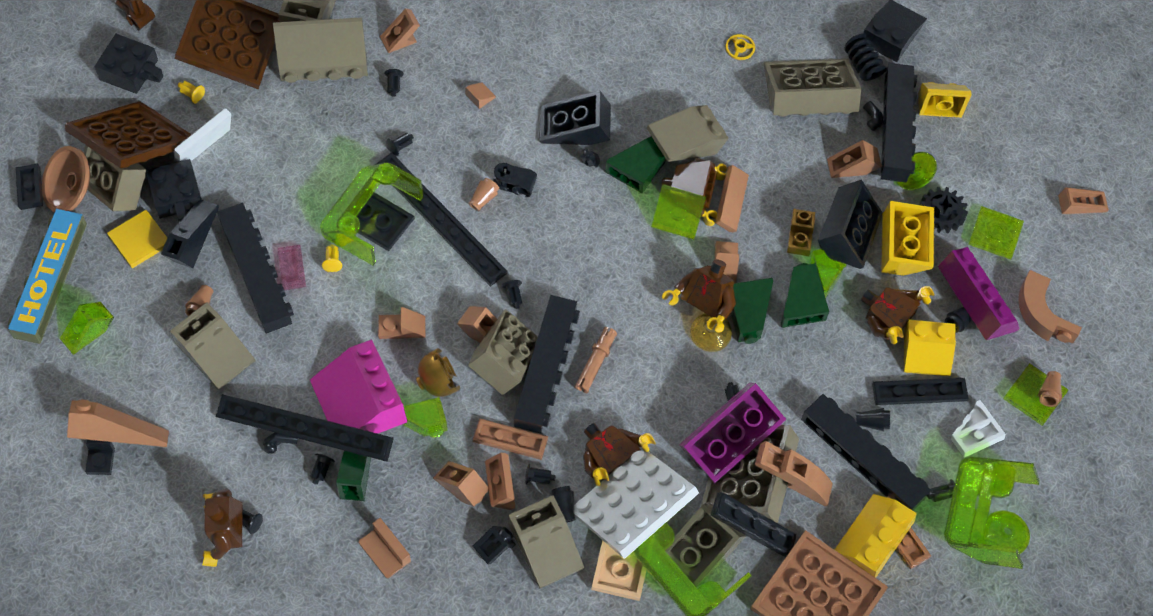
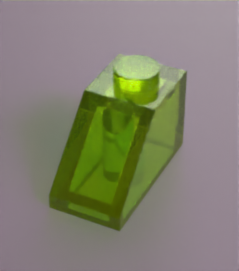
(828, 269)
(86, 325)
(426, 417)

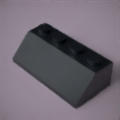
(850, 225)

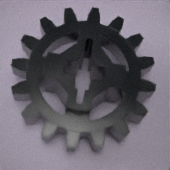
(954, 209)

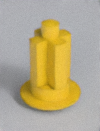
(192, 91)
(332, 261)

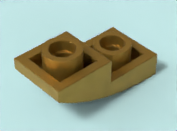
(801, 232)

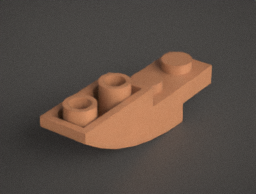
(796, 470)

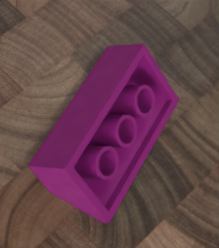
(978, 294)
(732, 431)

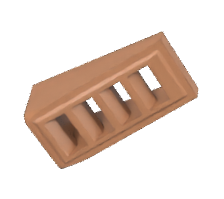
(1070, 206)

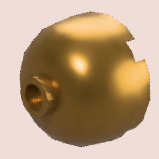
(436, 374)

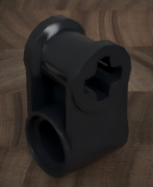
(515, 179)

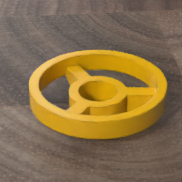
(740, 50)

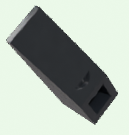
(190, 234)

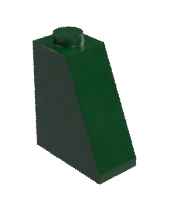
(637, 164)
(804, 298)
(751, 309)
(353, 476)

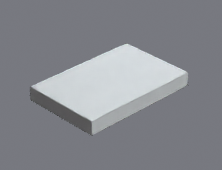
(203, 137)

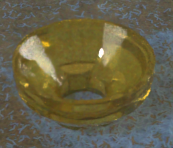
(709, 340)

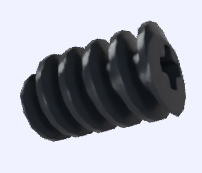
(864, 58)

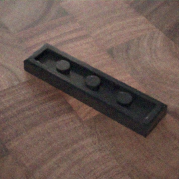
(920, 391)
(753, 524)

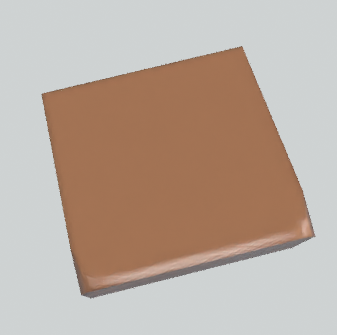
(479, 94)

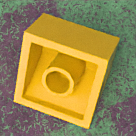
(943, 99)
(929, 347)

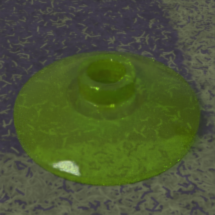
(924, 171)
(1004, 519)

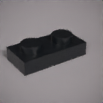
(29, 186)

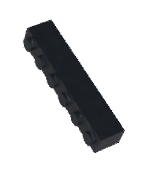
(898, 123)
(254, 267)
(545, 364)
(865, 453)

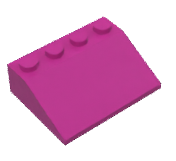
(359, 391)

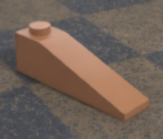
(102, 423)

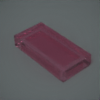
(291, 267)

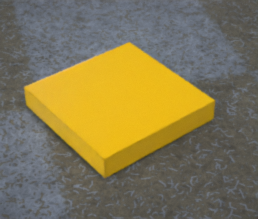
(138, 238)

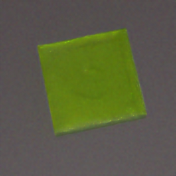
(678, 211)
(996, 232)
(1025, 394)

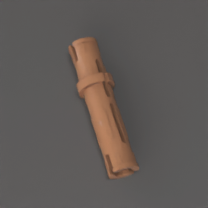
(600, 351)

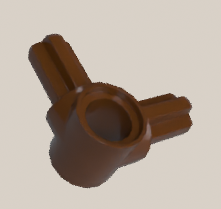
(136, 12)

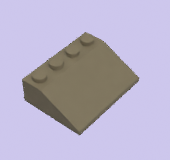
(321, 49)
(812, 87)
(753, 484)

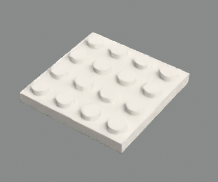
(634, 502)

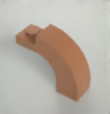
(1038, 315)

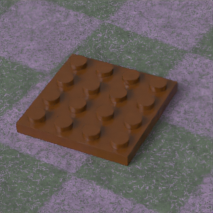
(229, 39)
(128, 134)

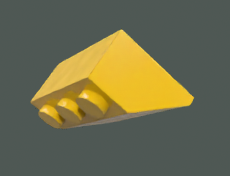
(907, 238)
(876, 533)

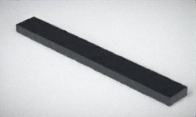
(452, 230)
(305, 427)

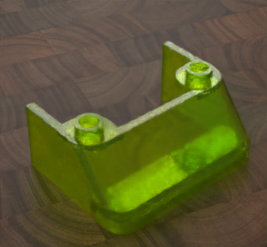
(341, 223)
(970, 504)
(672, 579)

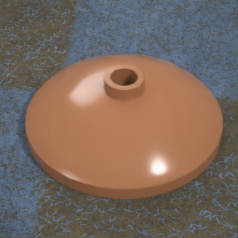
(65, 179)

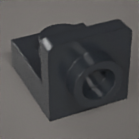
(99, 457)
(494, 543)

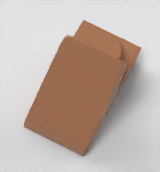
(400, 32)
(729, 254)
(407, 325)

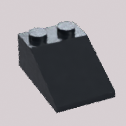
(893, 29)
(576, 120)

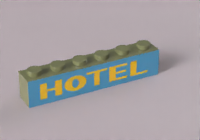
(47, 276)

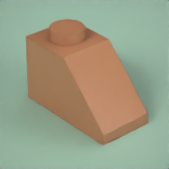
(855, 160)
(477, 322)
(462, 483)

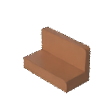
(500, 481)
(385, 549)

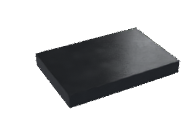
(383, 221)

